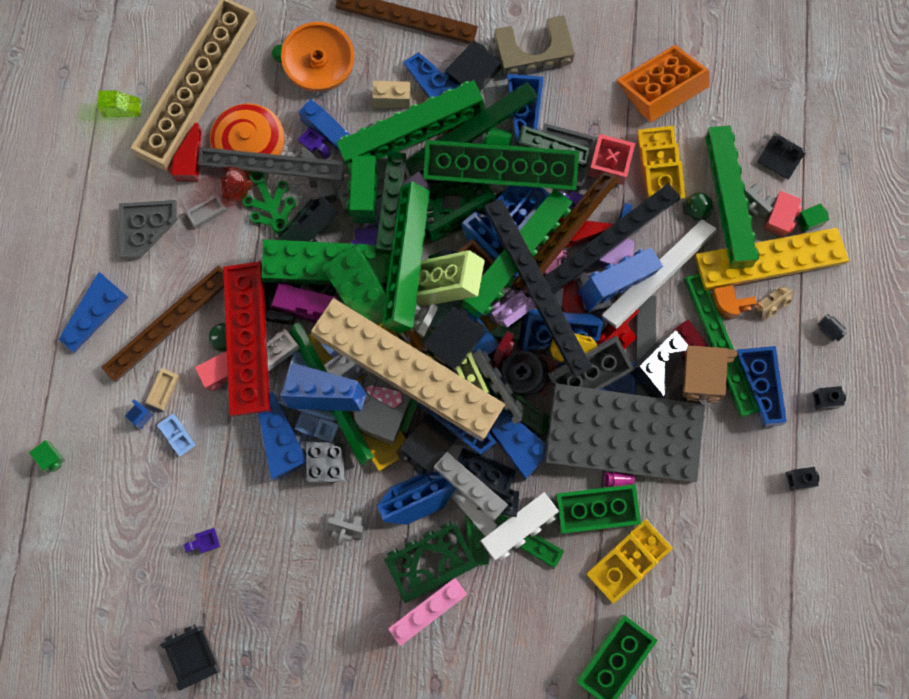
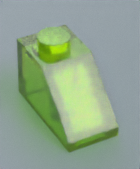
(118, 104)

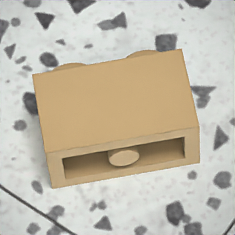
(391, 94)

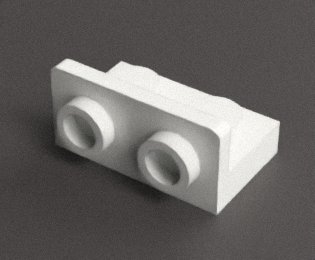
(422, 319)
(280, 348)
(344, 367)

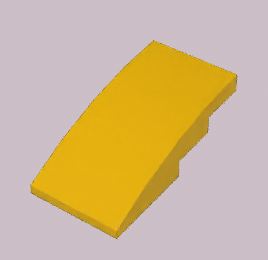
(660, 160)
(629, 561)

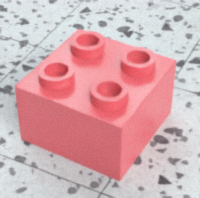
(612, 157)

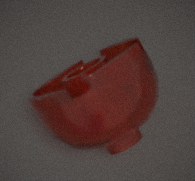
(234, 185)

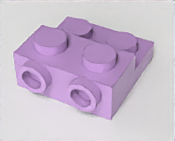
(510, 308)

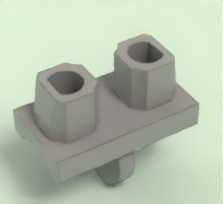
(756, 203)
(345, 530)

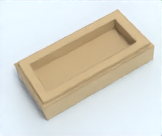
(162, 389)

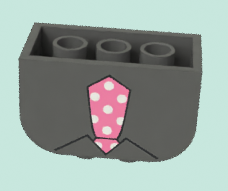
(382, 410)

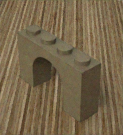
(516, 61)

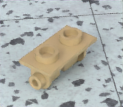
(781, 298)

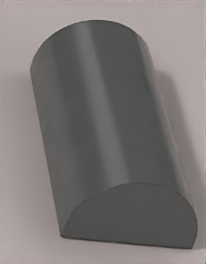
(608, 365)

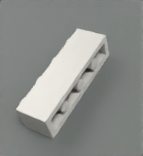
(517, 528)

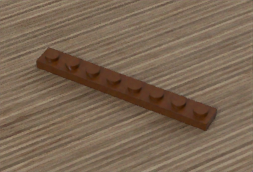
(411, 18)
(571, 224)
(165, 325)

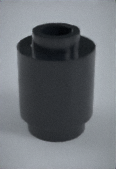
(831, 328)

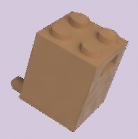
(706, 373)

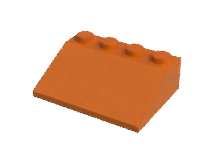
(664, 82)

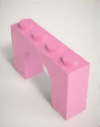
(427, 611)

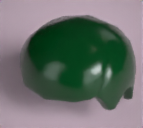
(698, 206)
(217, 337)

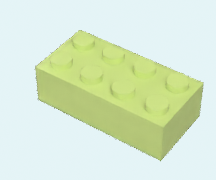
(449, 278)

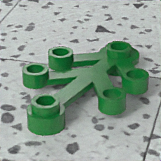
(271, 205)

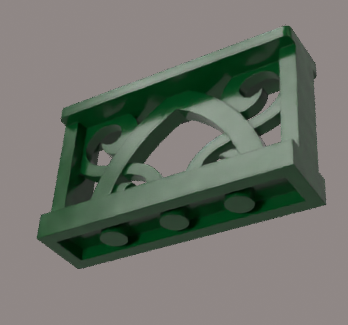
(445, 224)
(417, 587)

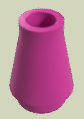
(615, 479)

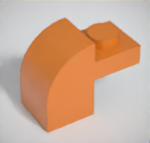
(727, 303)

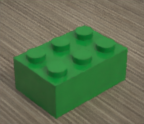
(362, 189)

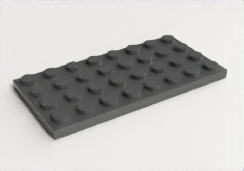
(624, 433)

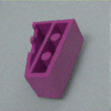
(300, 302)

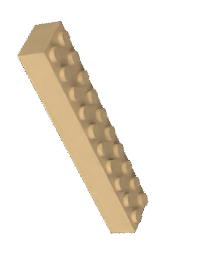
(194, 83)
(407, 369)

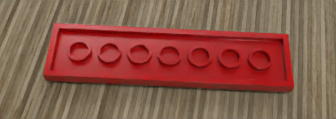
(246, 339)

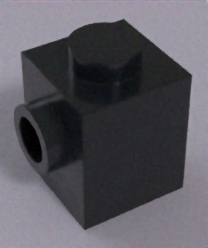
(829, 398)
(802, 478)

